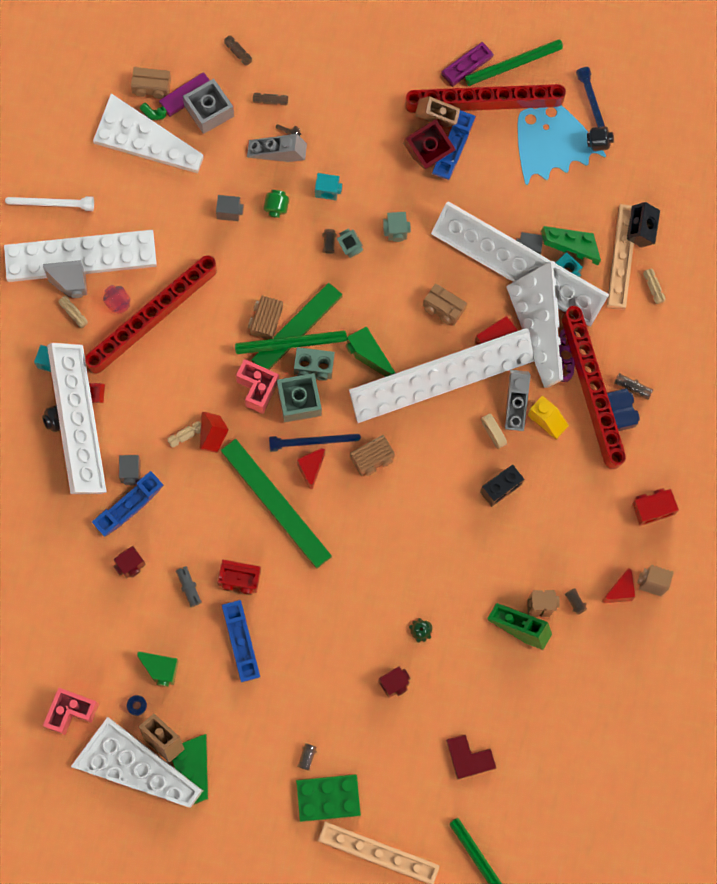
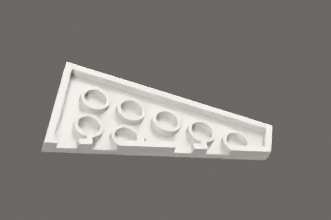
(135, 134)
(538, 312)
(127, 761)

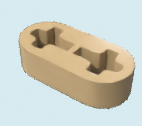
(494, 431)

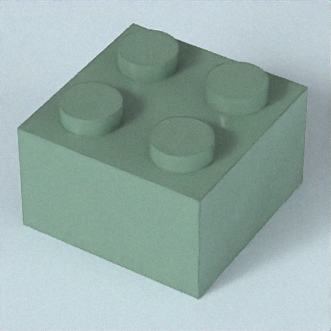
(299, 397)

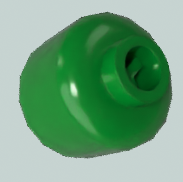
(276, 203)

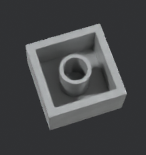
(208, 106)

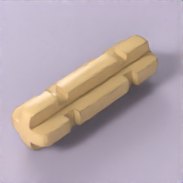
(654, 286)
(73, 312)
(184, 434)

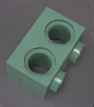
(315, 358)

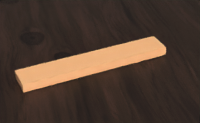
(621, 261)
(378, 853)

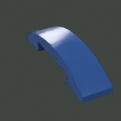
(458, 137)
(128, 505)
(241, 641)

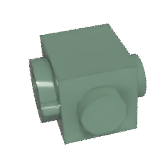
(396, 226)
(350, 242)

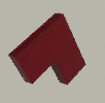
(464, 762)

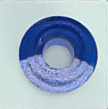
(136, 712)

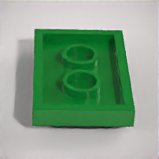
(328, 798)

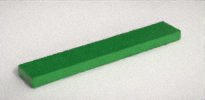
(300, 324)

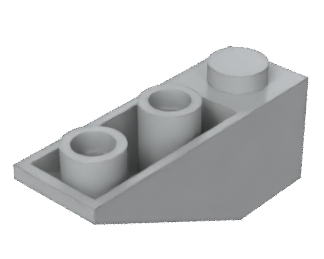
(278, 148)
(517, 399)

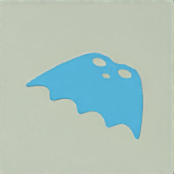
(551, 148)

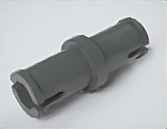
(188, 586)

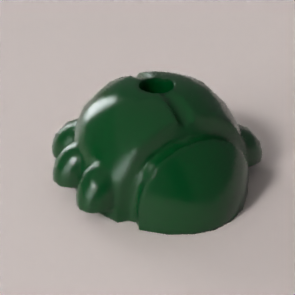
(417, 633)

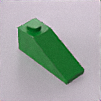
(368, 351)
(521, 625)

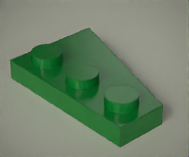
(577, 242)
(193, 764)

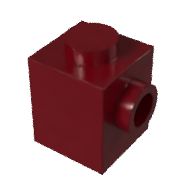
(129, 563)
(395, 682)

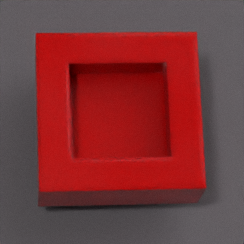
(97, 392)

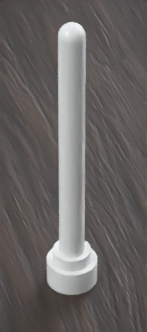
(85, 203)

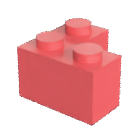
(261, 384)
(69, 705)

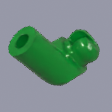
(158, 114)

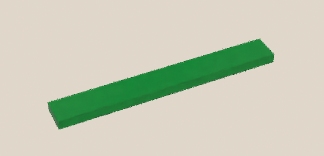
(276, 503)

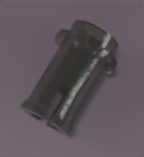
(329, 241)
(575, 601)
(307, 756)

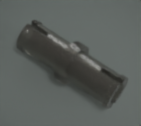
(633, 386)

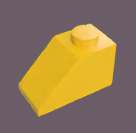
(548, 417)

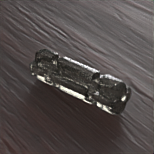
(238, 50)
(270, 99)

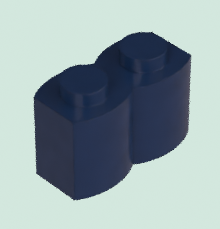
(623, 410)

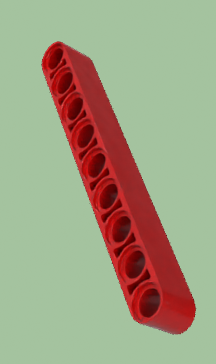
(493, 94)
(147, 322)
(592, 396)

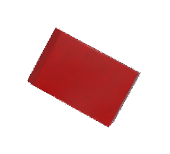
(212, 432)
(310, 466)
(622, 590)

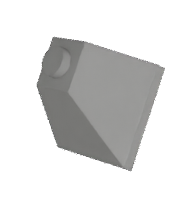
(67, 277)

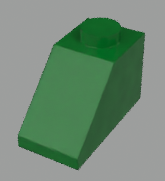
(160, 668)

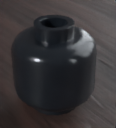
(600, 138)
(51, 419)

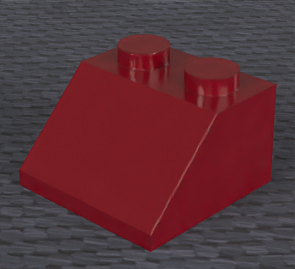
(429, 144)

